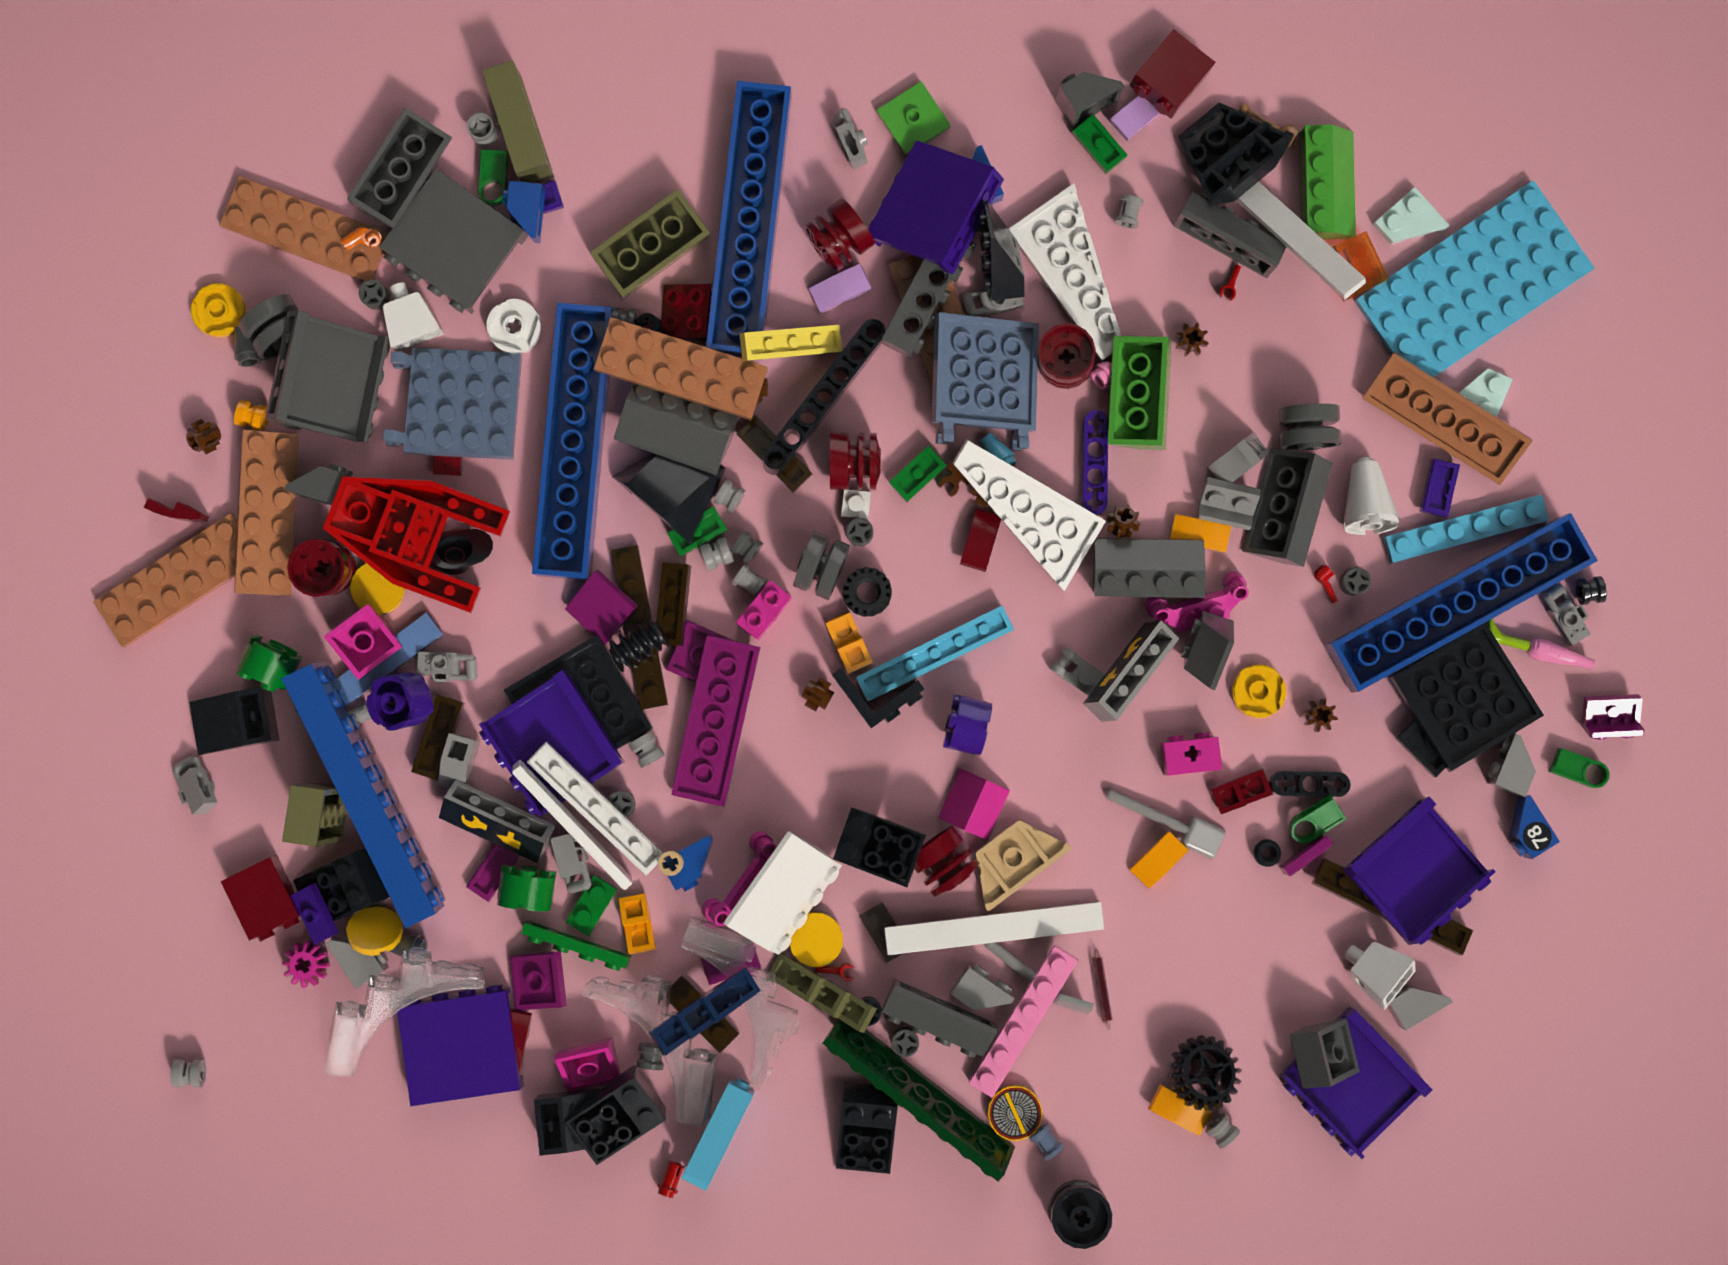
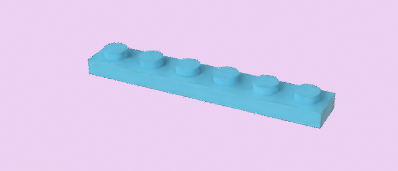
(1466, 528)
(934, 653)

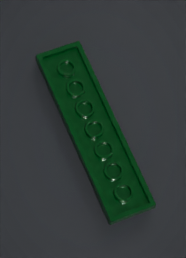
(921, 1098)

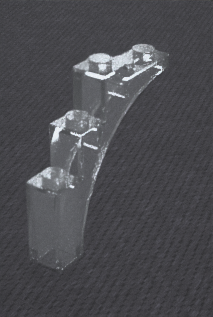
(385, 995)
(648, 1006)
(769, 1019)

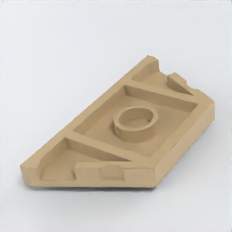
(1014, 860)

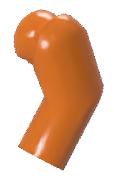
(362, 236)

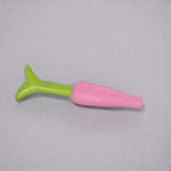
(1542, 649)

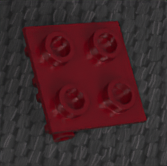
(686, 310)

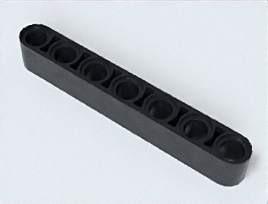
(826, 384)

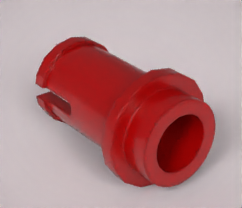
(670, 1179)

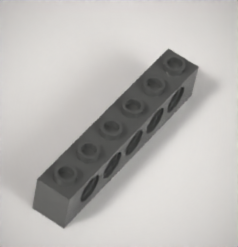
(908, 342)

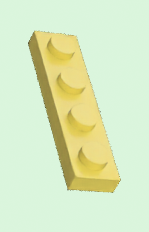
(790, 342)

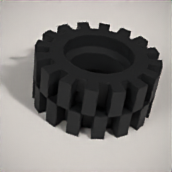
(867, 575)

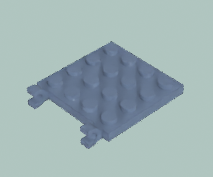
(985, 376)
(459, 403)

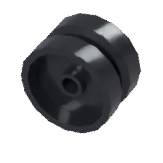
(1082, 1230)

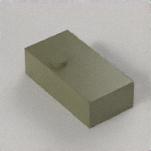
(517, 123)
(650, 244)
(314, 815)

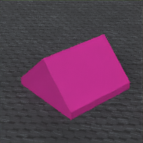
(363, 640)
(973, 804)
(588, 1064)

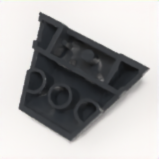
(1232, 151)
(671, 491)

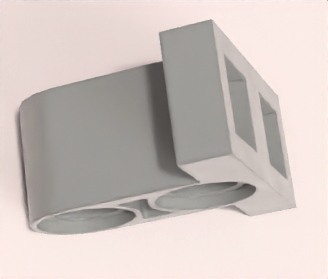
(1239, 459)

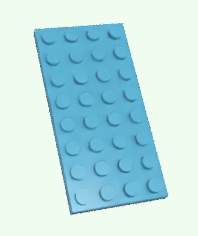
(1476, 282)

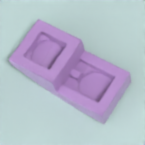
(1134, 117)
(840, 288)

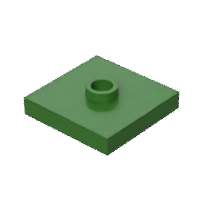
(913, 117)

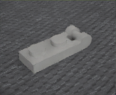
(1084, 676)

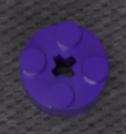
(399, 701)
(967, 725)

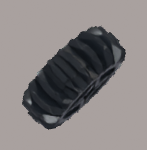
(1215, 1092)

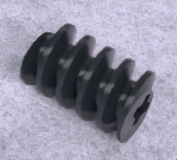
(637, 644)

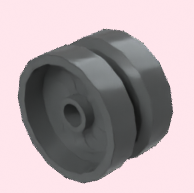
(266, 325)
(1309, 426)
(818, 564)

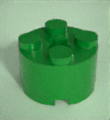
(267, 662)
(526, 888)

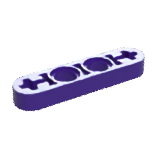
(1099, 463)

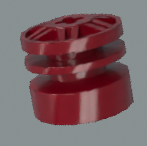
(841, 233)
(1079, 347)
(854, 461)
(306, 564)
(945, 862)

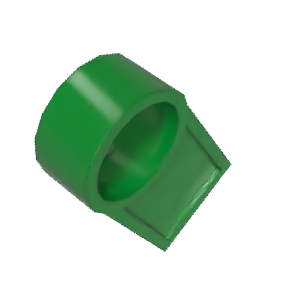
(493, 170)
(1574, 766)
(1323, 815)

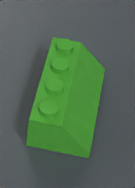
(1327, 181)
(1139, 392)

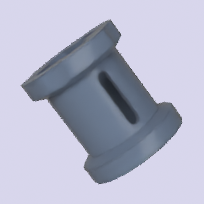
(1046, 1142)

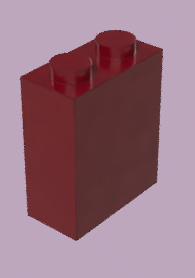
(1172, 74)
(262, 898)

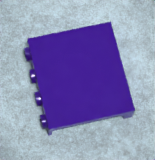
(935, 205)
(563, 719)
(1418, 873)
(459, 1046)
(1366, 1101)

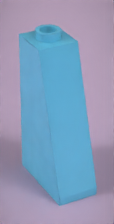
(718, 1133)

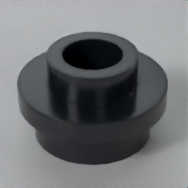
(1275, 852)

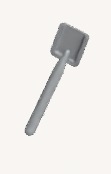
(1198, 835)
(1060, 1000)

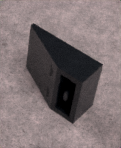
(1001, 257)
(234, 720)
(879, 846)
(347, 884)
(551, 1114)
(617, 1115)
(866, 1129)

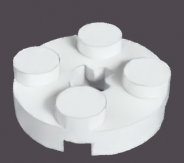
(507, 313)

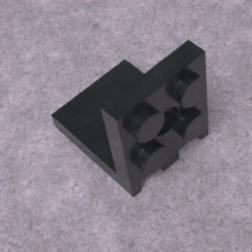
(889, 710)

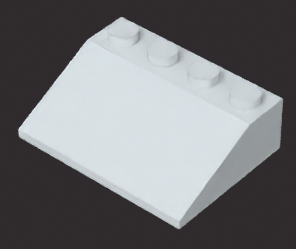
(783, 893)

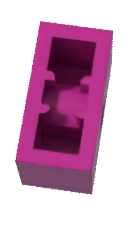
(764, 610)
(1207, 757)

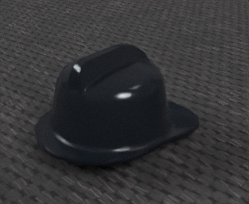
(461, 550)

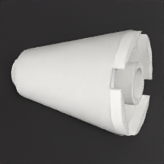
(1369, 500)

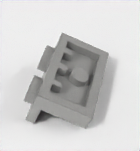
(1228, 503)

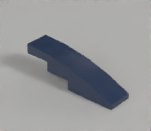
(704, 1011)

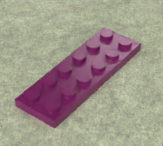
(715, 721)

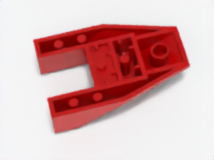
(399, 526)

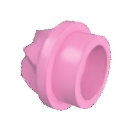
(1102, 375)

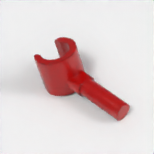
(1231, 282)
(1322, 575)
(836, 971)

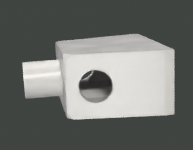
(409, 319)
(1380, 971)

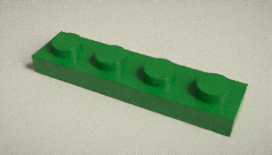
(564, 942)

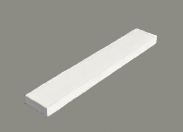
(1302, 240)
(595, 808)
(571, 824)

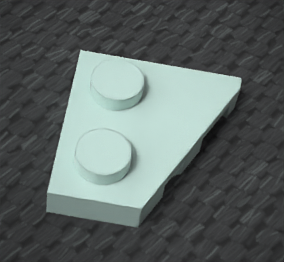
(1410, 219)
(1488, 390)

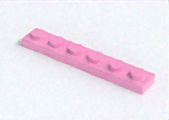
(1023, 1020)

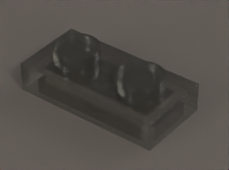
(875, 920)

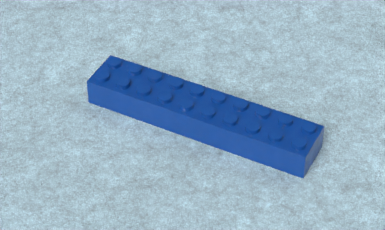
(749, 214)
(572, 445)
(1461, 603)
(364, 793)

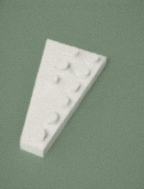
(1065, 259)
(1043, 520)

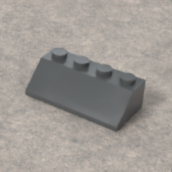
(399, 168)
(1230, 235)
(676, 428)
(1288, 506)
(1149, 568)
(938, 1018)

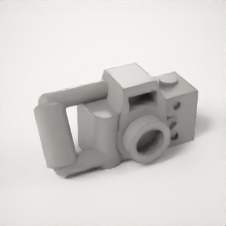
(850, 138)
(988, 306)
(1567, 616)
(448, 664)
(194, 785)
(570, 862)

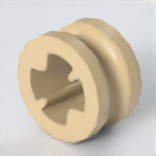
(668, 871)

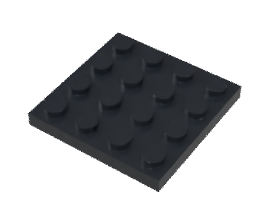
(599, 684)
(1467, 697)

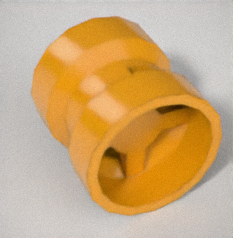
(250, 415)

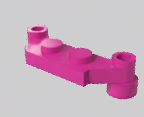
(1183, 613)
(718, 911)

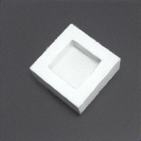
(856, 504)

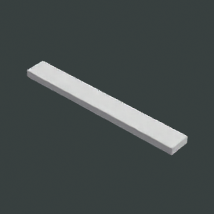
(993, 928)

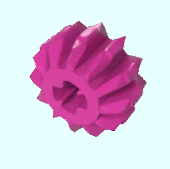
(300, 955)

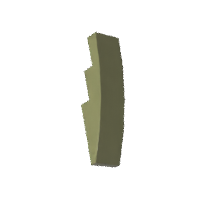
(822, 993)

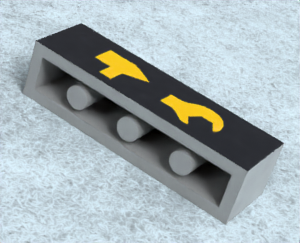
(1131, 671)
(496, 821)

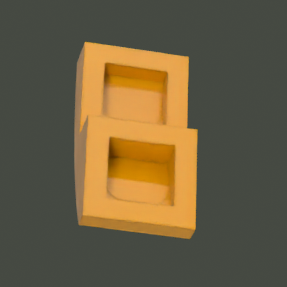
(1214, 534)
(848, 642)
(1158, 859)
(637, 924)
(1173, 1109)

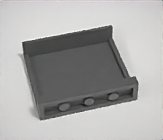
(451, 241)
(327, 377)

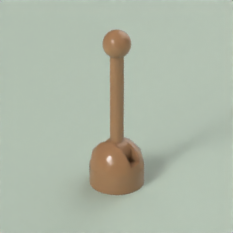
(1246, 109)

